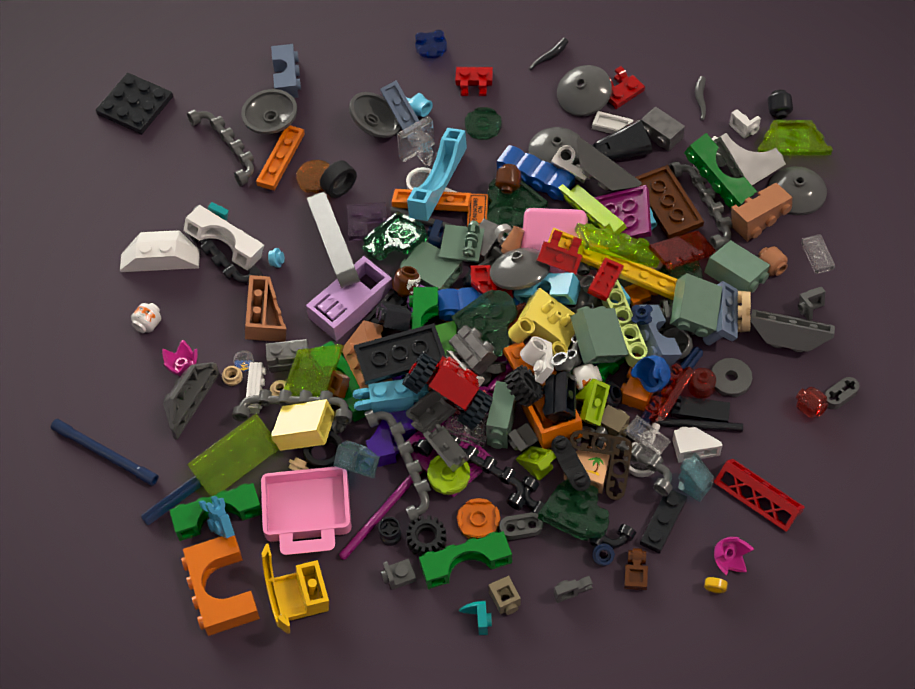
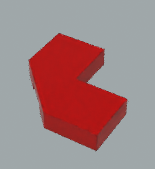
(482, 281)

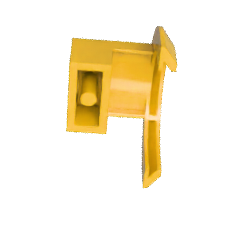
(296, 593)

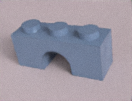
(284, 60)
(657, 343)

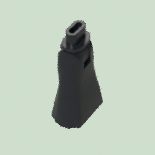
(626, 142)

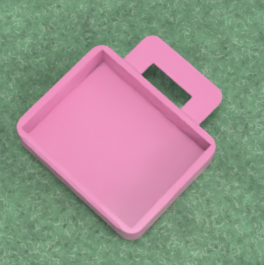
(540, 222)
(306, 506)

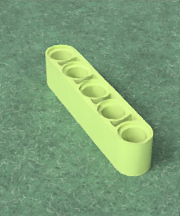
(623, 310)

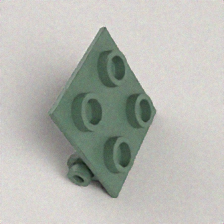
(462, 242)

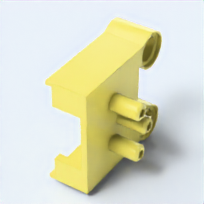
(546, 319)

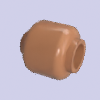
(775, 258)

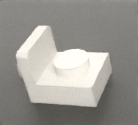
(743, 125)

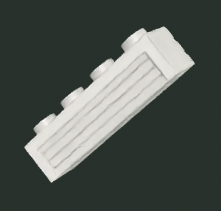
(255, 384)

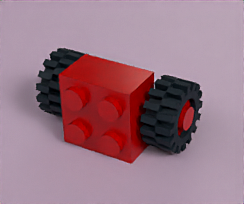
(453, 383)

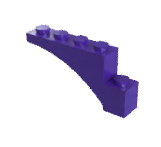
(383, 442)

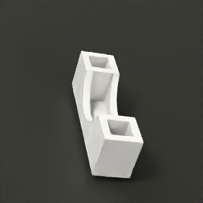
(205, 224)

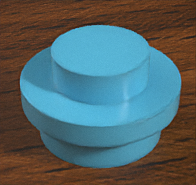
(276, 257)

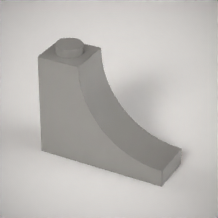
(748, 164)

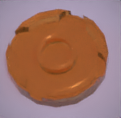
(310, 174)

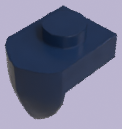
(435, 233)

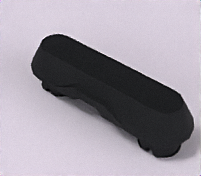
(570, 463)

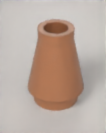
(513, 240)

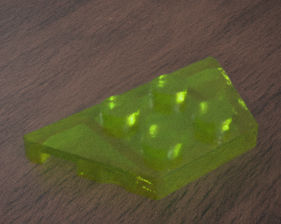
(794, 138)
(313, 369)

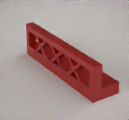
(764, 488)

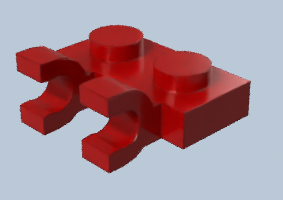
(474, 76)
(626, 89)
(559, 257)

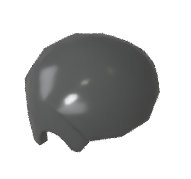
(682, 339)

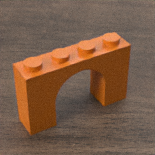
(216, 613)

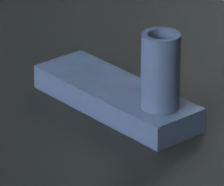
(399, 105)
(728, 316)

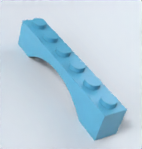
(426, 196)

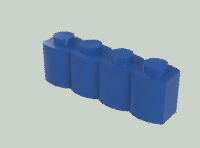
(538, 174)
(454, 300)

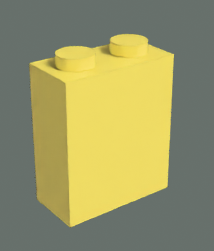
(303, 425)

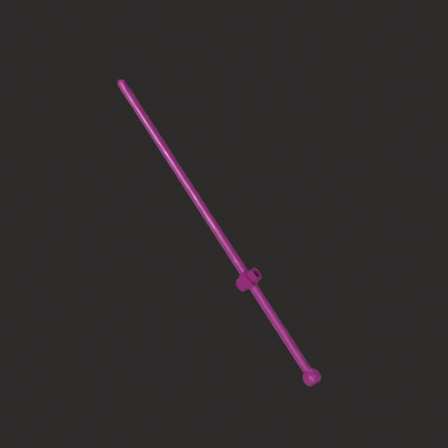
(358, 538)

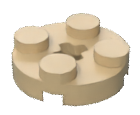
(744, 311)

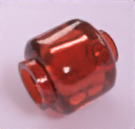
(702, 383)
(811, 402)

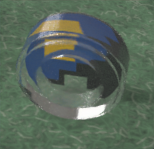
(242, 360)

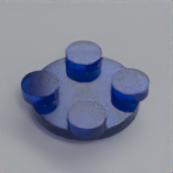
(431, 44)

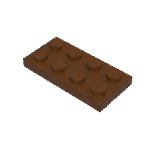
(670, 202)

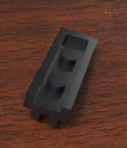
(700, 409)

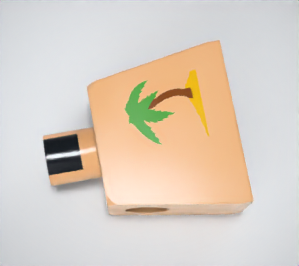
(595, 465)

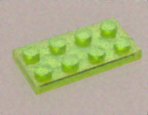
(616, 245)
(233, 455)

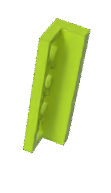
(595, 211)

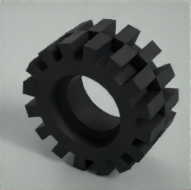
(524, 386)
(426, 525)

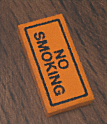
(478, 208)

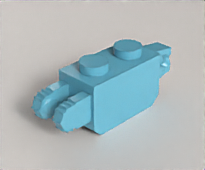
(387, 397)

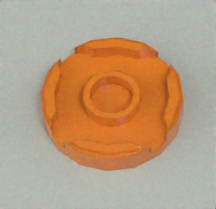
(478, 518)

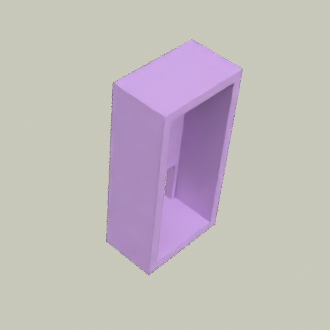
(355, 299)

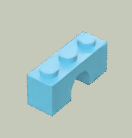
(562, 287)

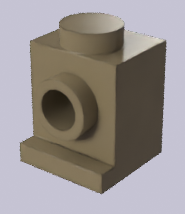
(505, 589)

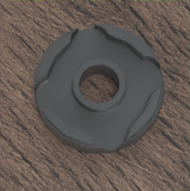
(739, 370)

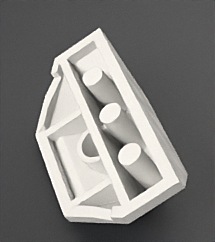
(160, 252)

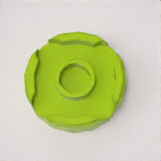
(444, 480)

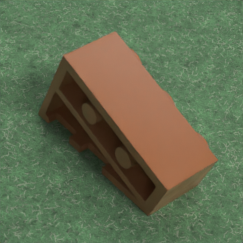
(761, 211)
(263, 313)
(365, 332)

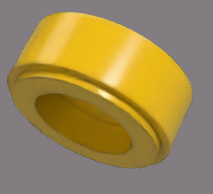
(715, 585)

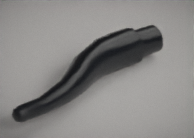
(559, 47)

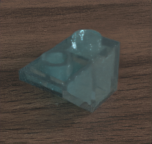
(356, 459)
(695, 477)

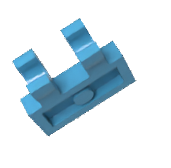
(218, 519)

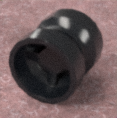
(388, 526)

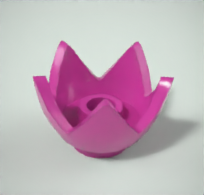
(181, 360)
(729, 554)

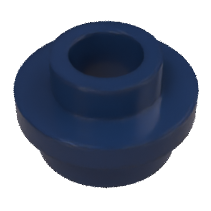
(606, 560)

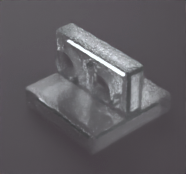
(417, 141)

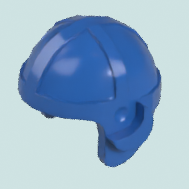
(652, 372)

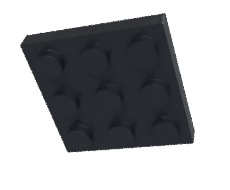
(134, 103)

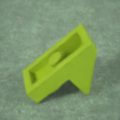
(594, 400)
(537, 461)

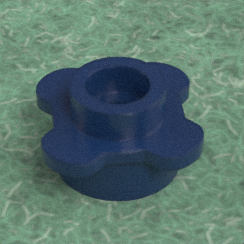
(642, 319)

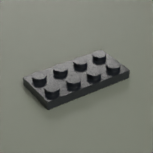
(396, 353)

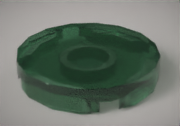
(483, 123)

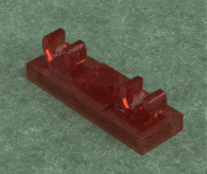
(669, 393)

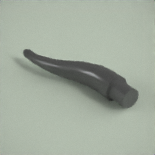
(699, 88)

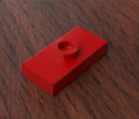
(605, 279)

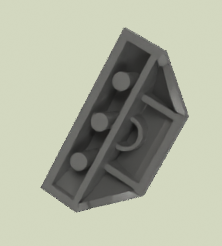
(603, 168)
(791, 331)
(188, 394)

